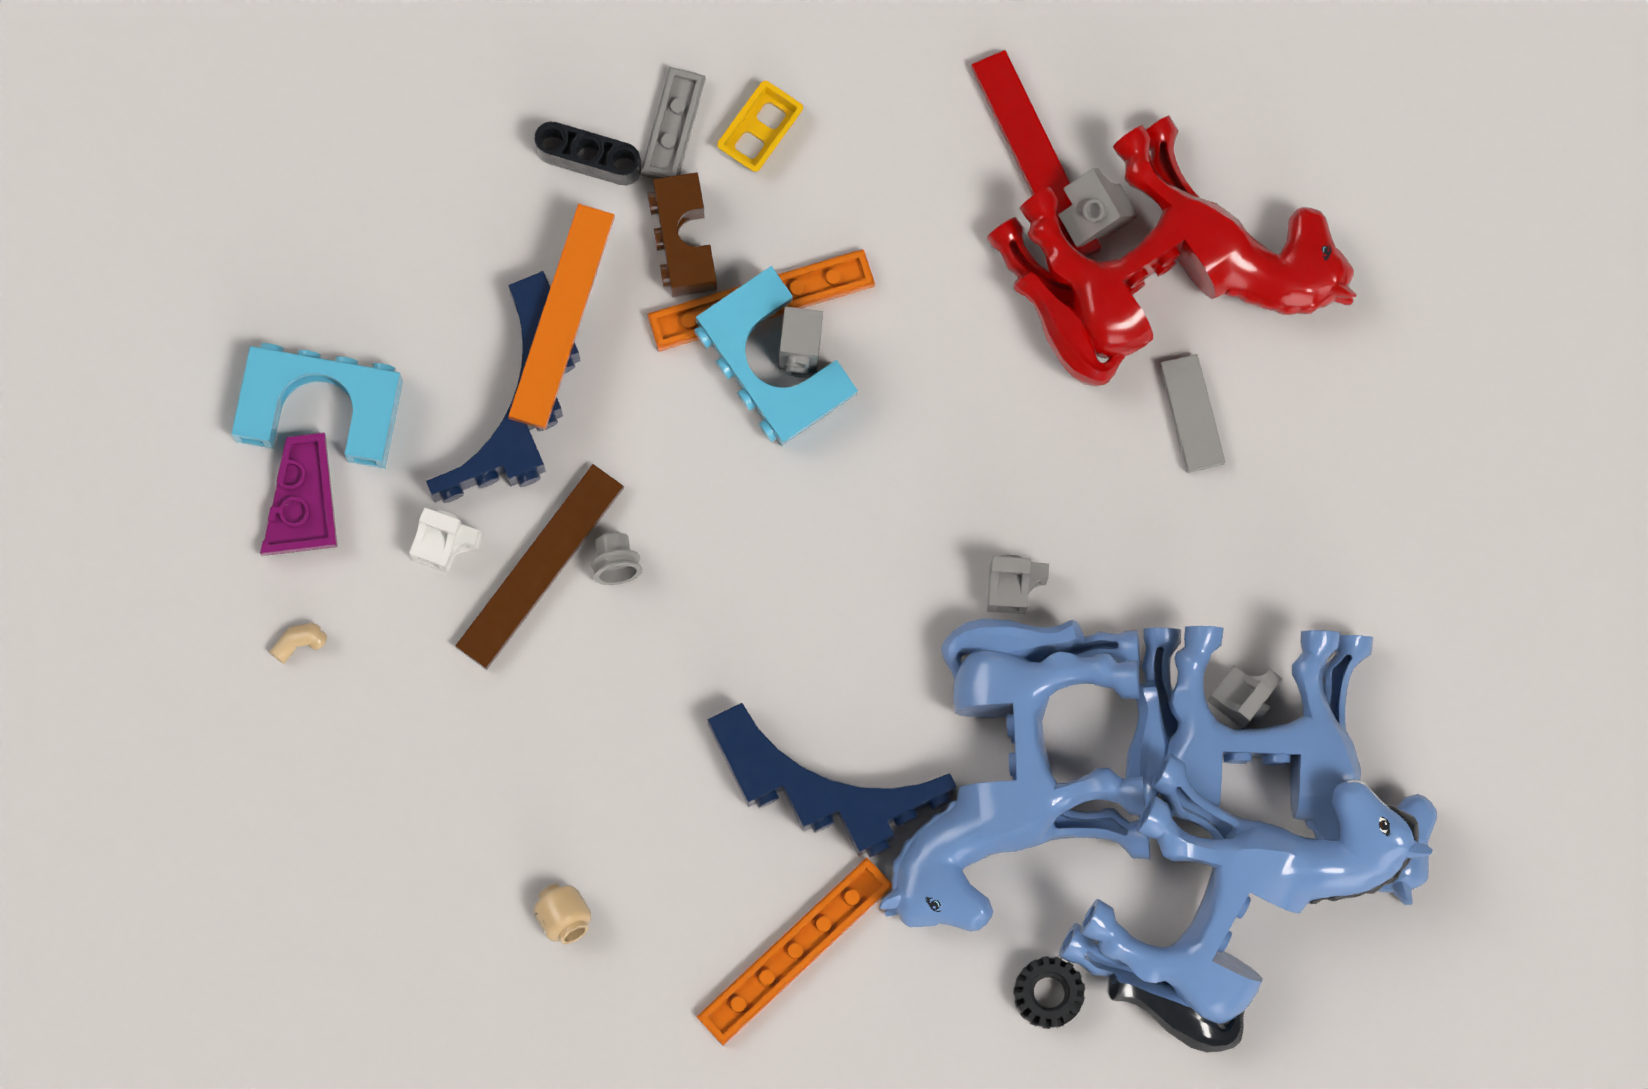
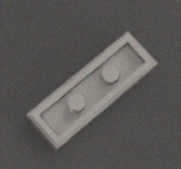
(673, 124)
(1192, 413)

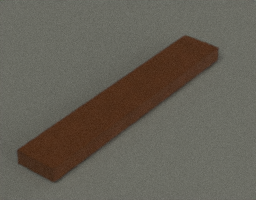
(539, 567)

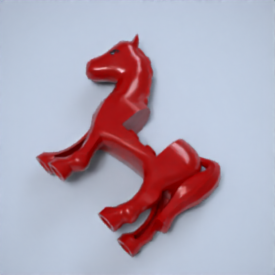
(1091, 304)

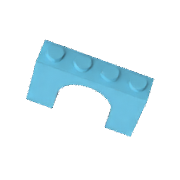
(275, 374)
(783, 410)

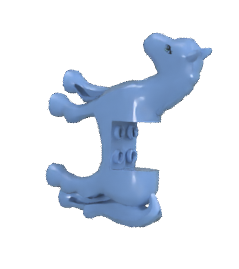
(1013, 676)
(1316, 743)

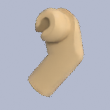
(298, 636)

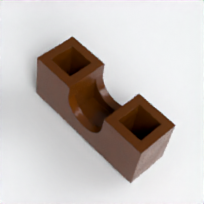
(687, 267)

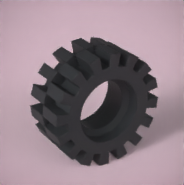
(1049, 968)

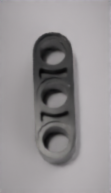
(575, 140)

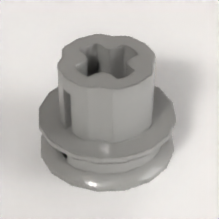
(615, 560)

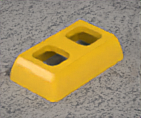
(747, 122)

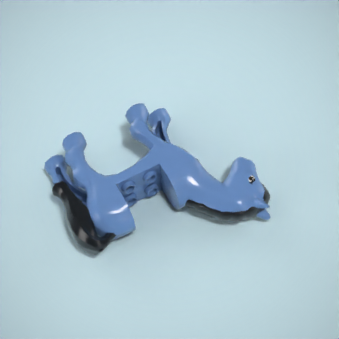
(1194, 981)

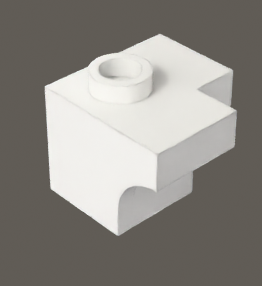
(441, 539)

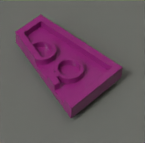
(303, 499)

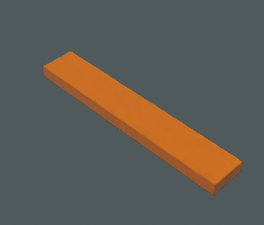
(806, 284)
(561, 316)
(794, 951)

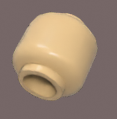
(562, 913)

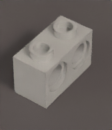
(800, 341)

